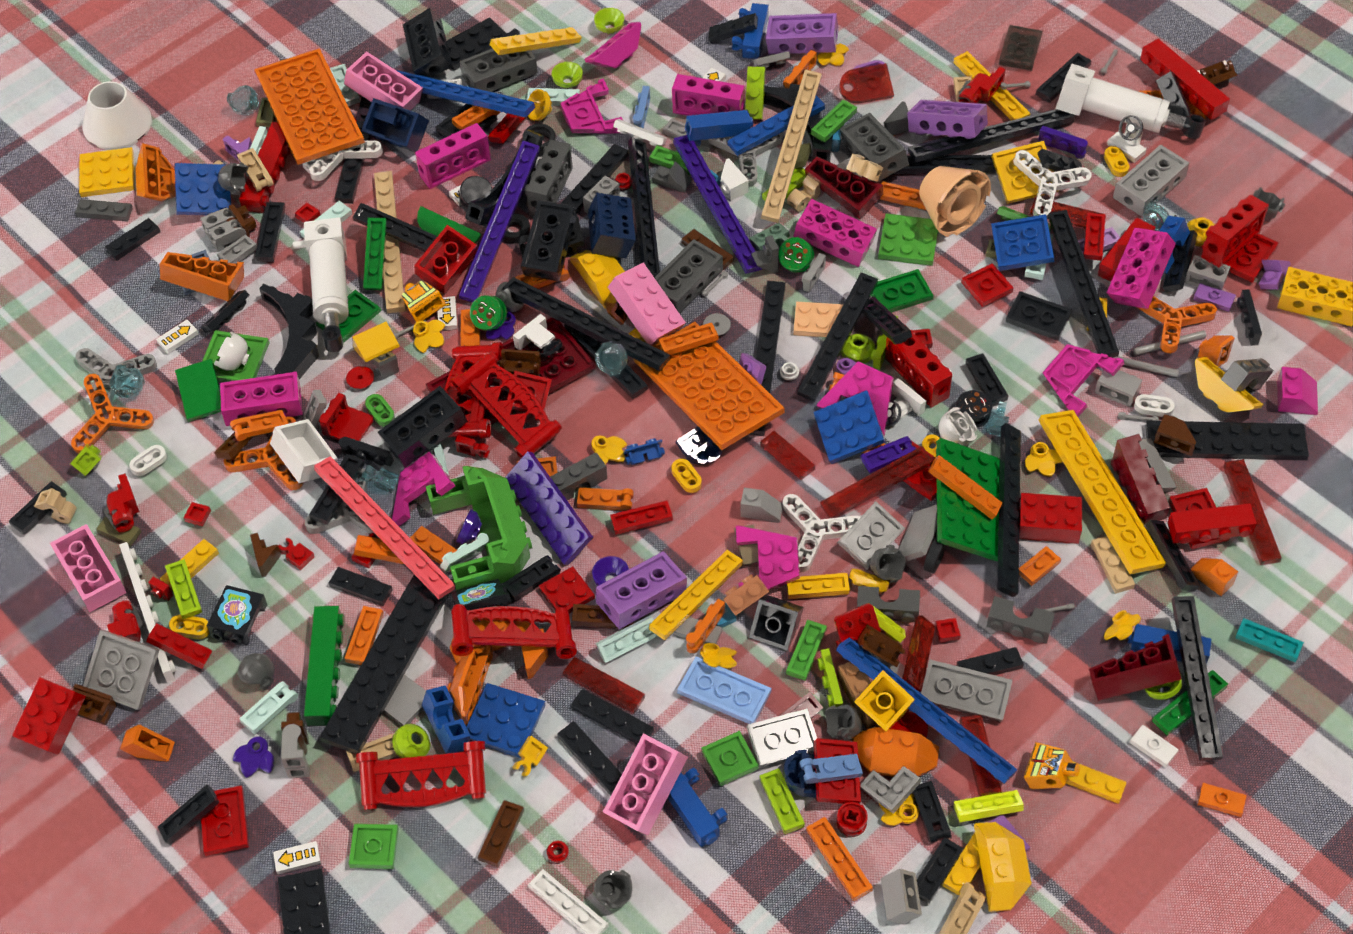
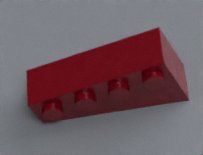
(849, 190)
(1139, 479)
(1136, 670)

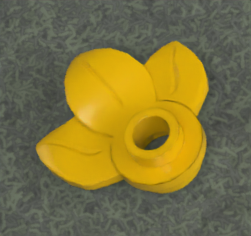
(834, 58)
(430, 336)
(610, 449)
(1044, 461)
(1122, 625)
(718, 656)
(899, 817)

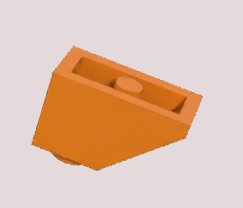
(1217, 349)
(1215, 574)
(534, 658)
(147, 744)

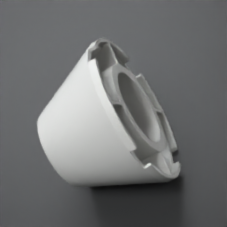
(115, 117)

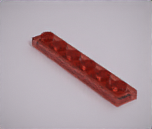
(876, 483)
(1245, 493)

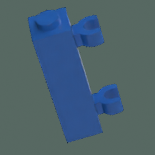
(753, 40)
(717, 125)
(1144, 634)
(693, 812)

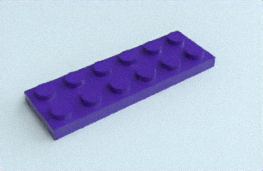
(548, 508)

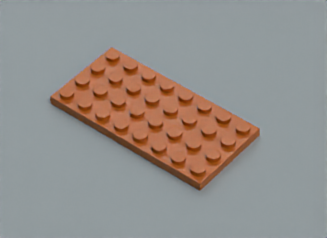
(309, 106)
(715, 392)

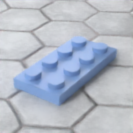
(724, 691)

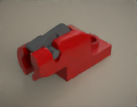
(982, 87)
(121, 506)
(126, 621)

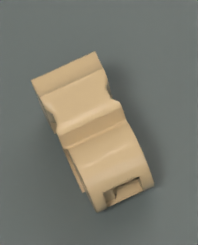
(864, 167)
(799, 199)
(62, 509)

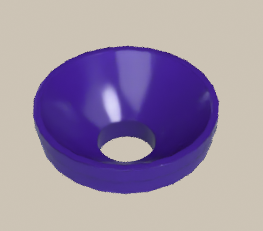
(470, 528)
(608, 566)

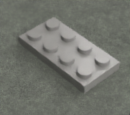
(966, 690)

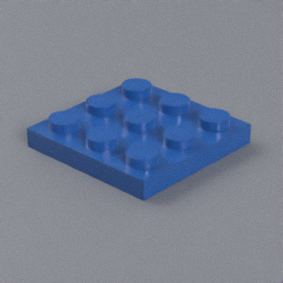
(199, 189)
(1022, 242)
(849, 427)
(504, 719)

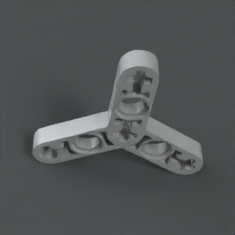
(748, 156)
(108, 369)
(343, 516)

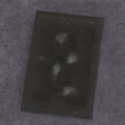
(1020, 47)

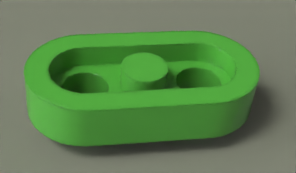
(381, 411)

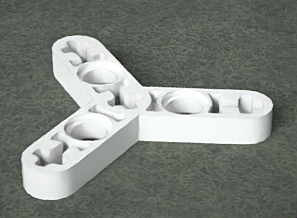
(320, 173)
(1054, 177)
(808, 526)

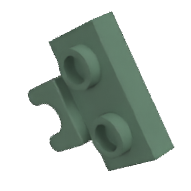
(778, 232)

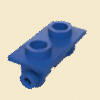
(651, 448)

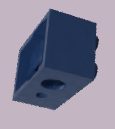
(395, 125)
(613, 225)

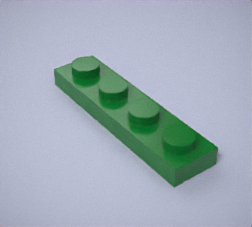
(375, 254)
(1179, 710)

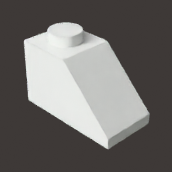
(733, 181)

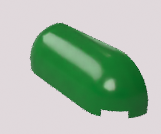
(435, 223)

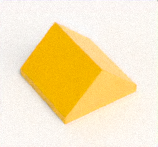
(374, 342)
(884, 701)

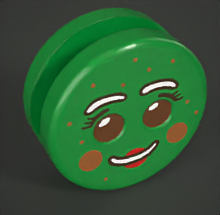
(796, 254)
(488, 312)

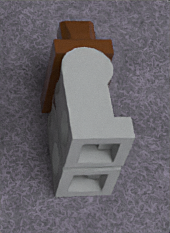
(227, 225)
(294, 746)

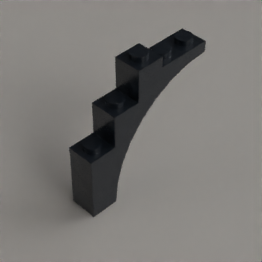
(783, 99)
(481, 209)
(296, 311)

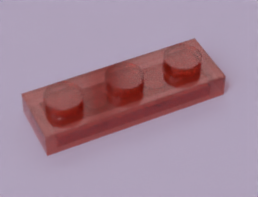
(787, 455)

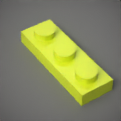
(988, 806)

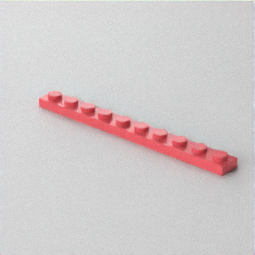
(384, 527)

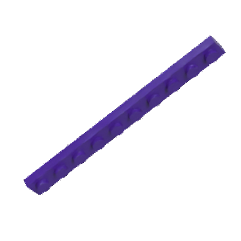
(717, 203)
(499, 221)

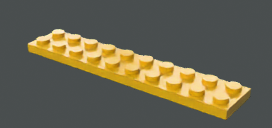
(1102, 492)

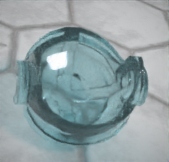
(243, 100)
(1155, 214)
(611, 358)
(127, 381)

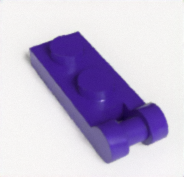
(1063, 141)
(886, 454)

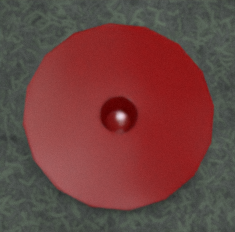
(360, 377)

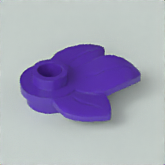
(506, 330)
(253, 759)

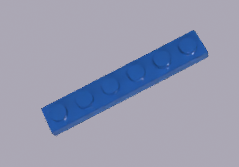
(767, 129)

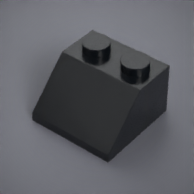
(775, 622)

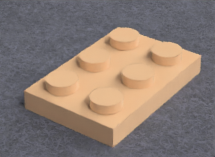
(815, 318)

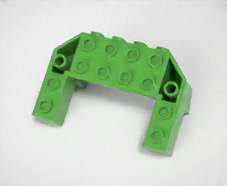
(500, 520)

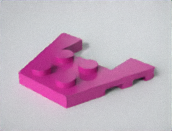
(583, 113)
(1072, 368)
(858, 380)
(414, 481)
(776, 555)

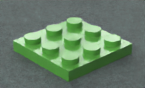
(908, 239)
(256, 349)

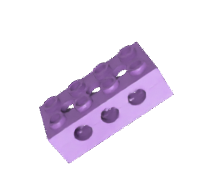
(802, 33)
(947, 118)
(641, 590)

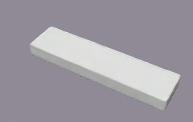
(567, 904)

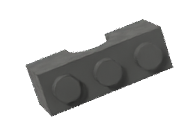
(1247, 373)
(587, 470)
(903, 609)
(1035, 627)

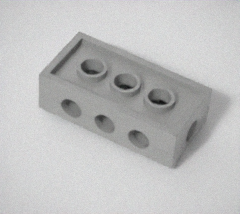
(1151, 179)

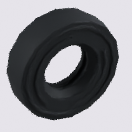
(517, 219)
(934, 556)

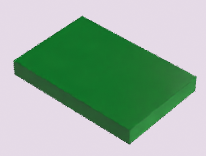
(903, 291)
(360, 313)
(199, 390)

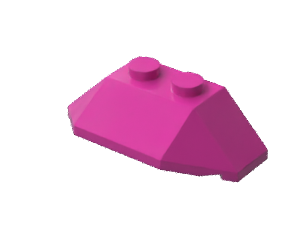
(617, 48)

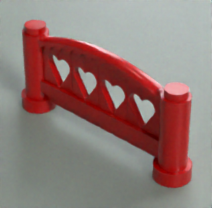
(476, 424)
(529, 438)
(468, 634)
(375, 773)

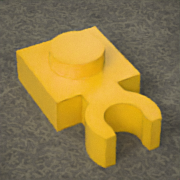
(531, 753)

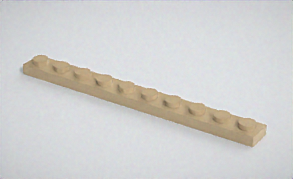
(791, 146)
(392, 262)

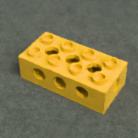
(1317, 296)

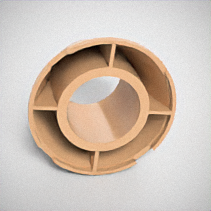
(954, 197)

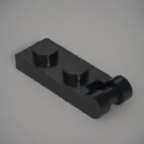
(366, 451)
(531, 577)
(931, 812)

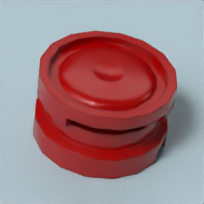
(852, 819)

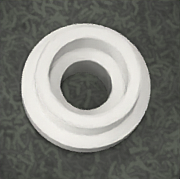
(789, 367)

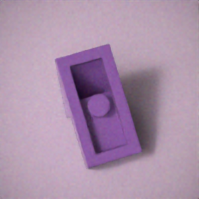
(233, 147)
(1274, 273)

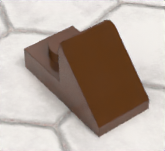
(265, 556)

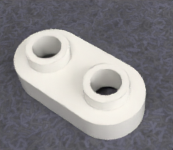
(1154, 405)
(148, 460)

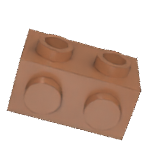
(741, 598)

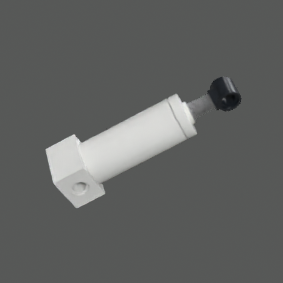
(1115, 102)
(327, 256)

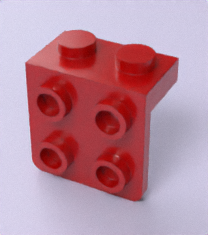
(344, 421)
(854, 622)

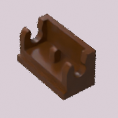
(1219, 72)
(521, 361)
(881, 645)
(96, 705)

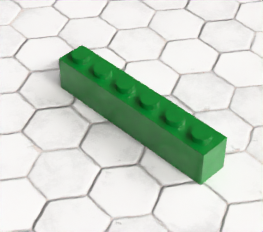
(323, 665)

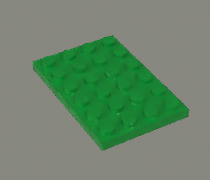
(958, 520)

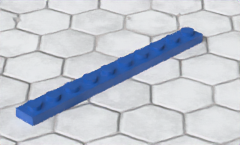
(472, 95)
(932, 714)

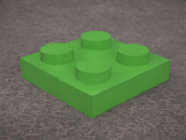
(729, 758)
(373, 846)

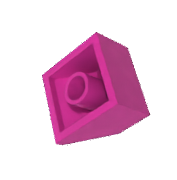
(1296, 392)

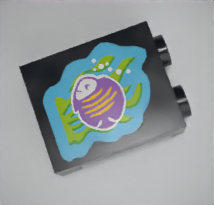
(482, 595)
(235, 614)

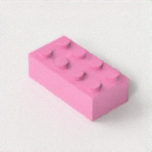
(379, 81)
(646, 304)
(88, 568)
(645, 784)

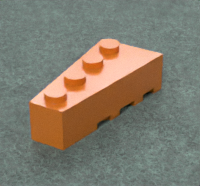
(202, 274)

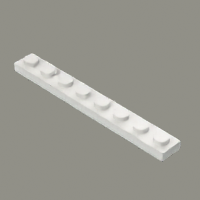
(146, 603)

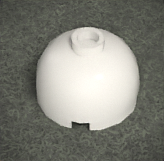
(232, 353)
(957, 427)

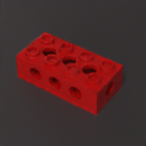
(1234, 230)
(920, 369)

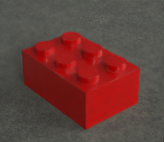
(445, 259)
(1050, 518)
(48, 716)

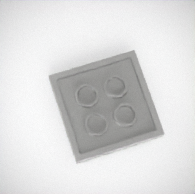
(121, 668)

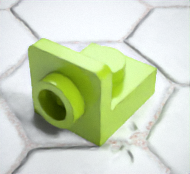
(86, 459)

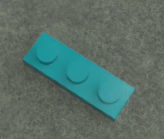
(1269, 640)

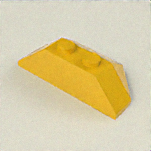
(597, 272)
(1215, 389)
(1002, 865)

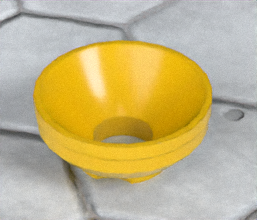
(540, 99)
(1201, 233)

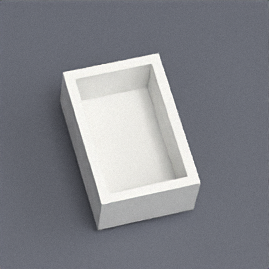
(300, 449)

